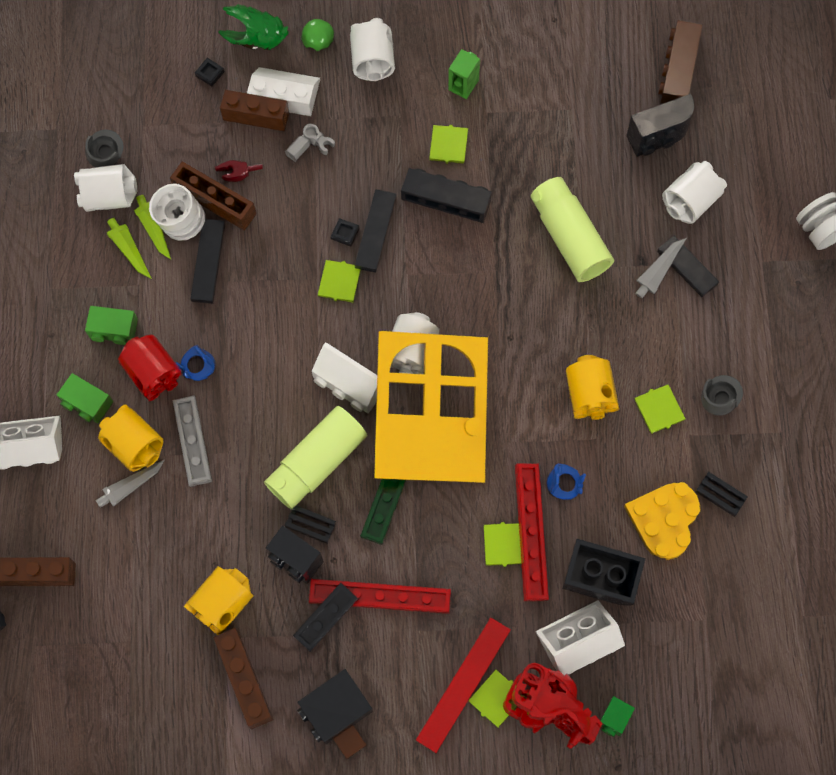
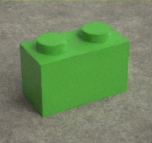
(464, 73)
(111, 324)
(84, 398)

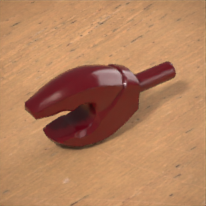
(239, 168)

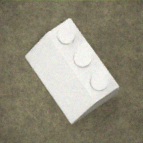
(295, 88)
(345, 378)
(30, 442)
(581, 638)

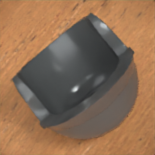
(103, 148)
(721, 395)

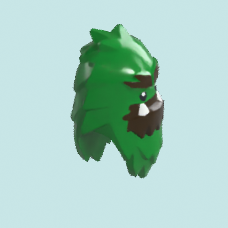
(261, 28)

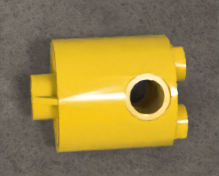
(591, 387)
(130, 439)
(220, 598)

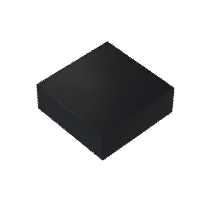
(209, 72)
(345, 232)

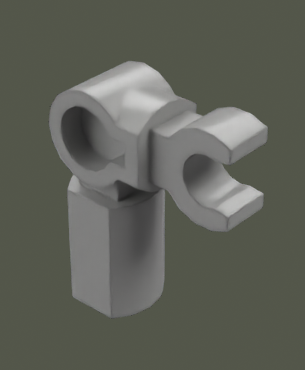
(310, 135)

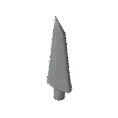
(655, 273)
(121, 489)

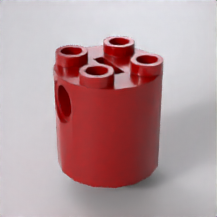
(149, 366)

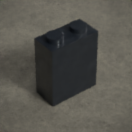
(334, 707)

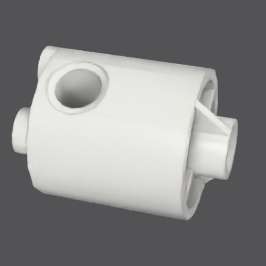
(372, 50)
(105, 187)
(693, 192)
(411, 358)

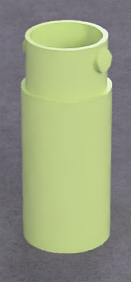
(571, 230)
(316, 457)

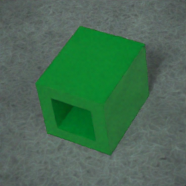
(616, 717)

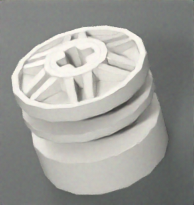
(177, 212)
(820, 218)

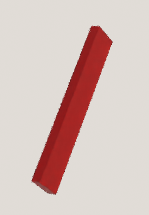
(531, 532)
(386, 596)
(463, 685)

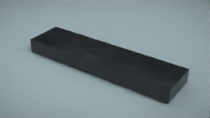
(375, 231)
(207, 261)

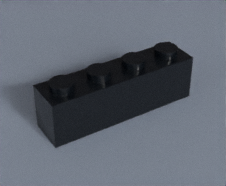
(446, 195)

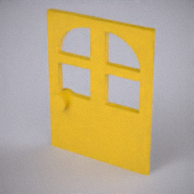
(431, 444)

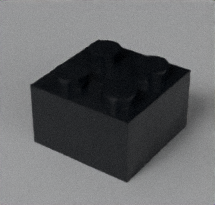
(294, 555)

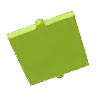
(448, 144)
(339, 281)
(659, 409)
(502, 544)
(491, 696)

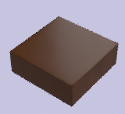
(349, 742)

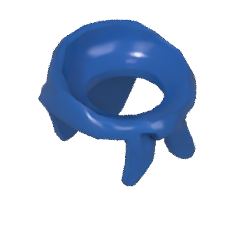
(209, 364)
(553, 482)

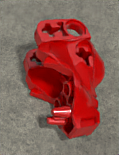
(551, 701)

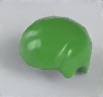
(317, 34)

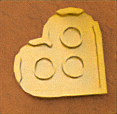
(664, 519)

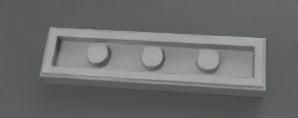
(192, 441)

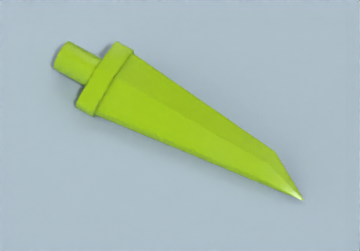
(151, 226)
(122, 238)

